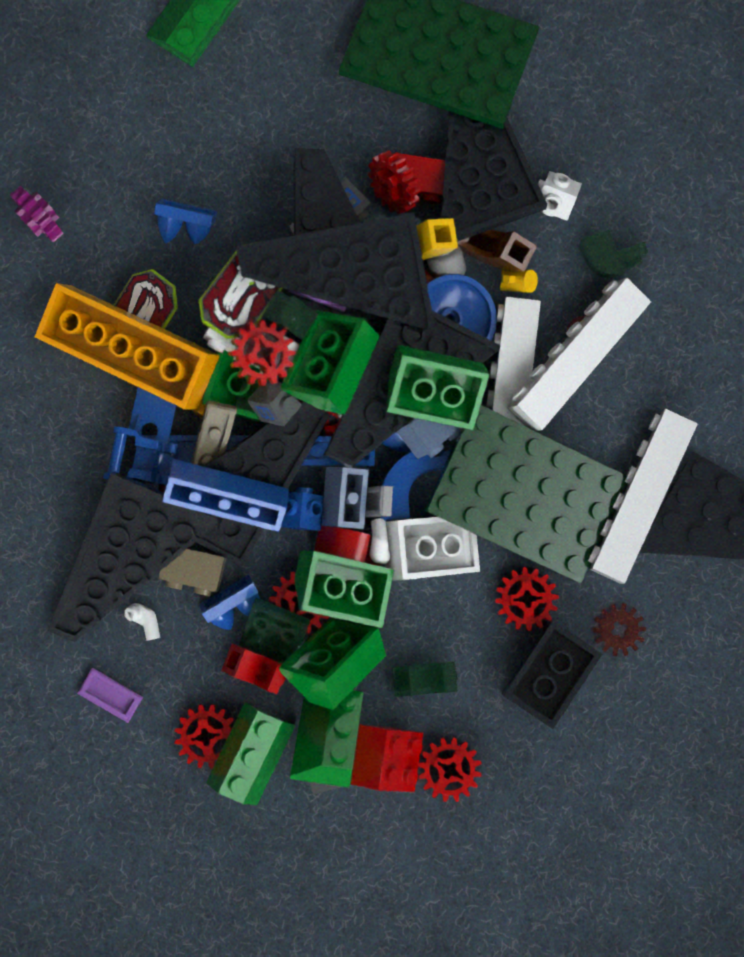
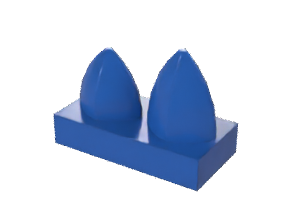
(172, 214)
(220, 606)

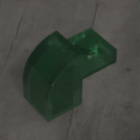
(604, 258)
(290, 314)
(425, 679)

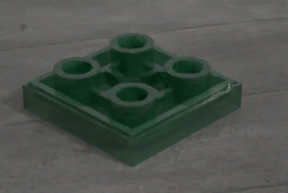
(274, 631)

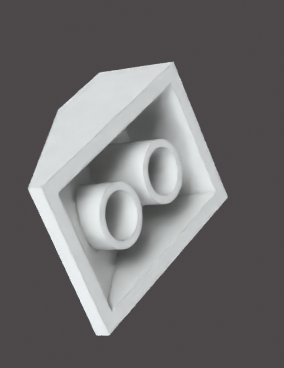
(430, 548)

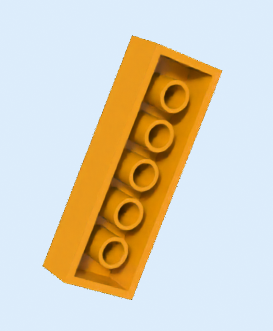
(127, 346)

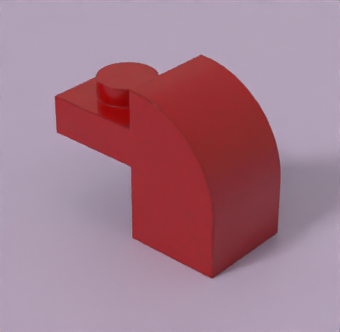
(344, 544)
(253, 668)

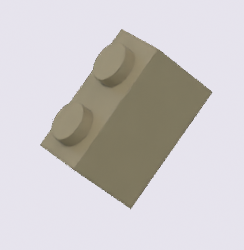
(196, 570)

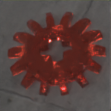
(607, 626)

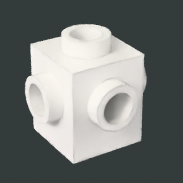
(559, 194)

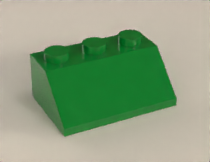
(189, 26)
(331, 361)
(436, 387)
(230, 389)
(342, 588)
(334, 661)
(327, 742)
(250, 755)

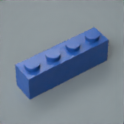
(226, 495)

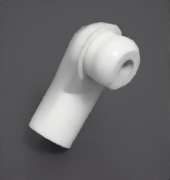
(379, 545)
(145, 617)

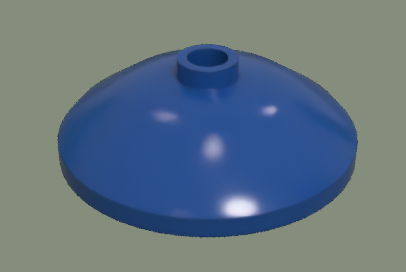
(465, 302)

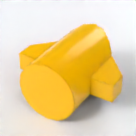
(519, 281)

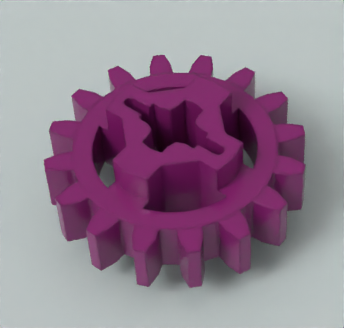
(36, 214)

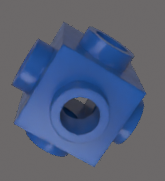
(303, 510)

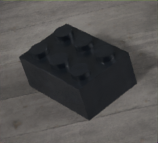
(551, 674)

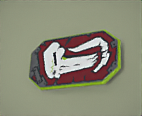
(149, 298)
(234, 300)

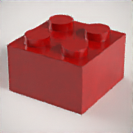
(386, 758)

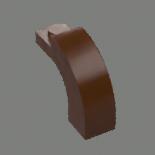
(499, 249)

